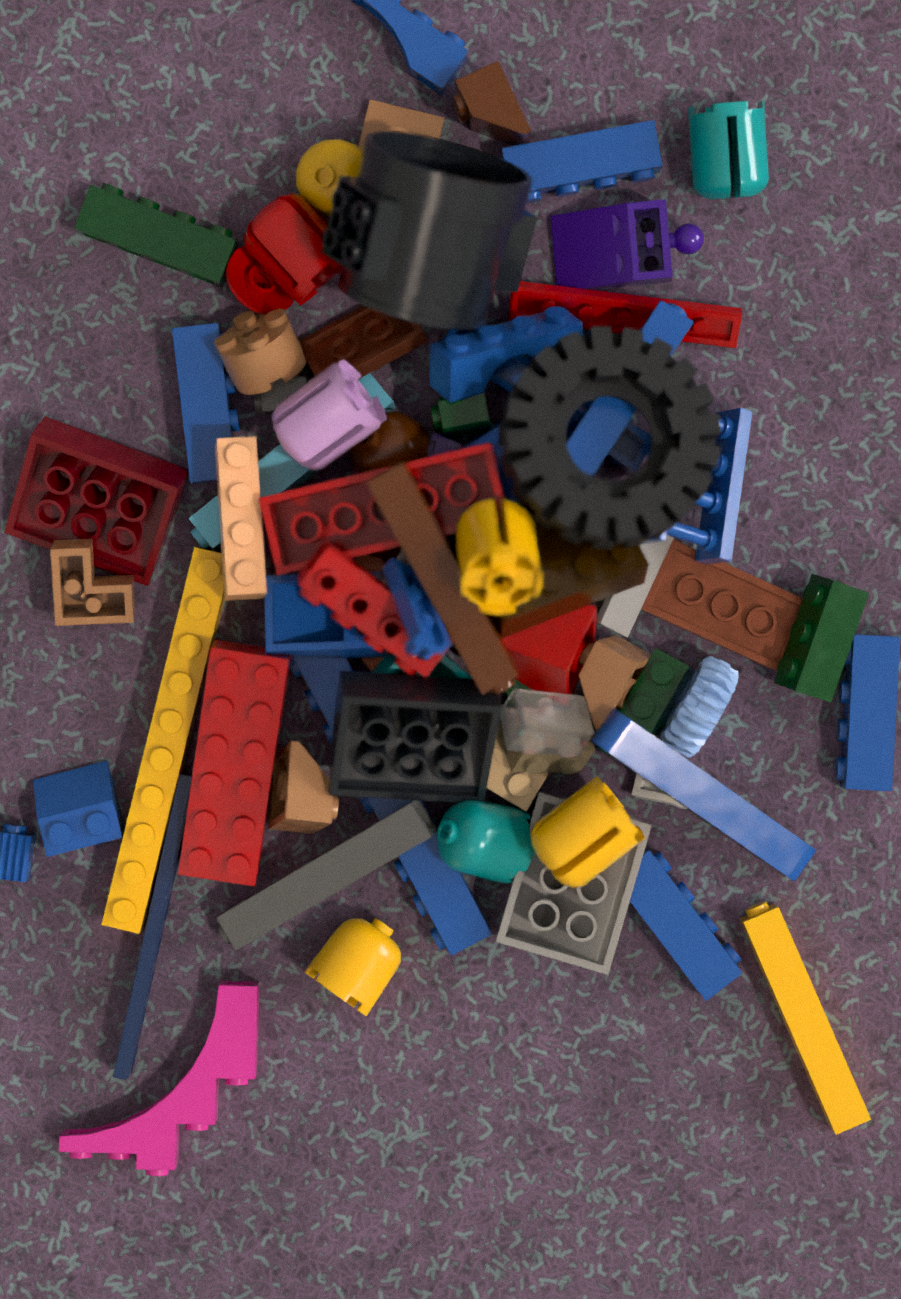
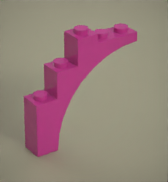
(154, 1131)

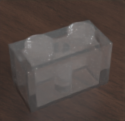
(546, 723)

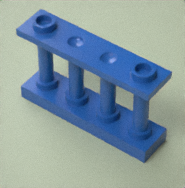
(722, 497)

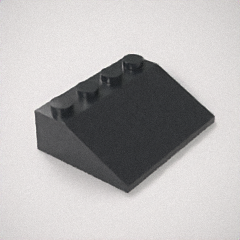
(412, 737)

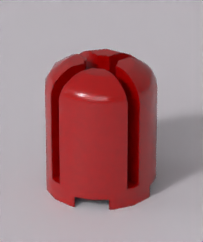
(289, 246)

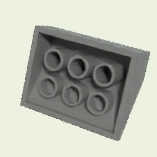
(569, 922)

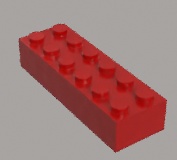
(352, 520)
(234, 763)

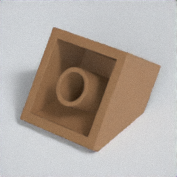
(610, 674)
(300, 793)

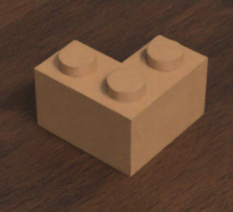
(81, 595)

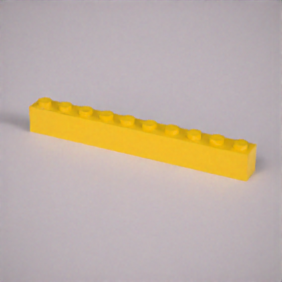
(167, 743)

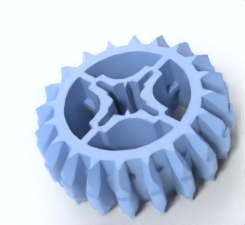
(699, 706)

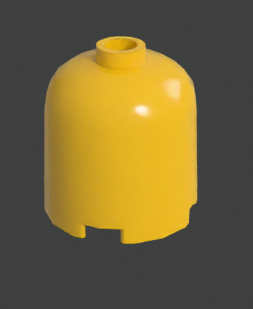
(357, 962)

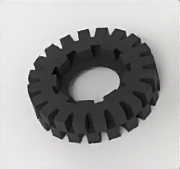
(650, 380)

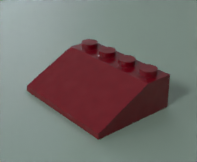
(96, 491)

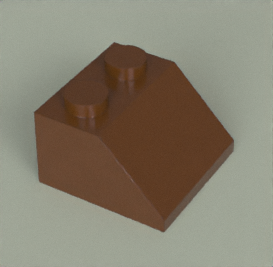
(490, 106)

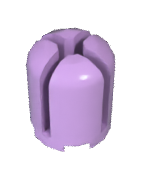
(327, 417)

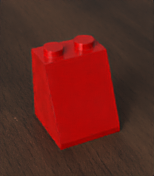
(552, 651)

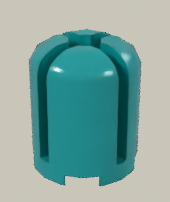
(711, 150)

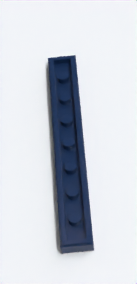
(154, 930)

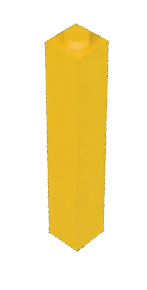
(804, 1017)

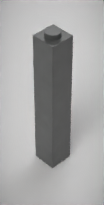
(326, 874)

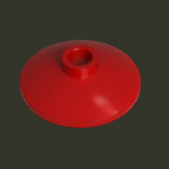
(253, 284)

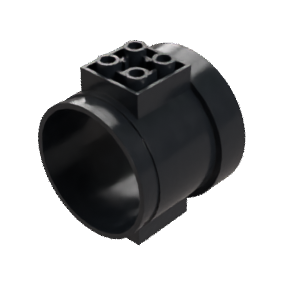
(429, 229)

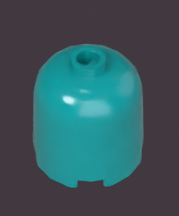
(485, 840)

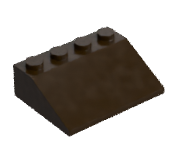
(572, 578)

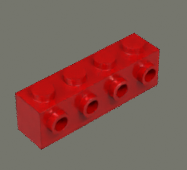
(362, 602)

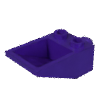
(609, 248)

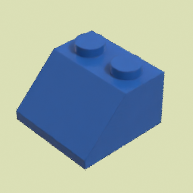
(78, 808)

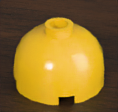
(320, 171)

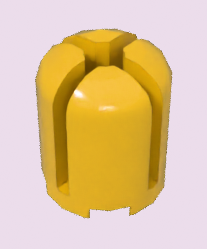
(500, 552)
(584, 834)

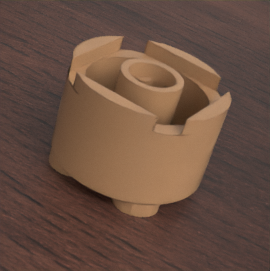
(260, 351)

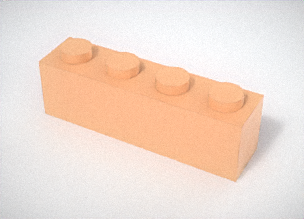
(240, 518)

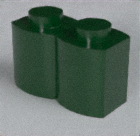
(460, 416)

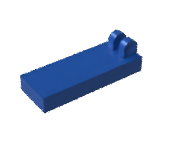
(417, 611)

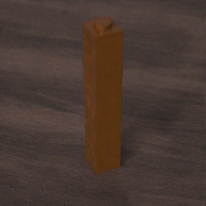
(440, 576)

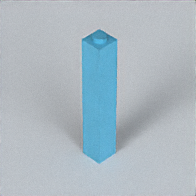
(276, 475)

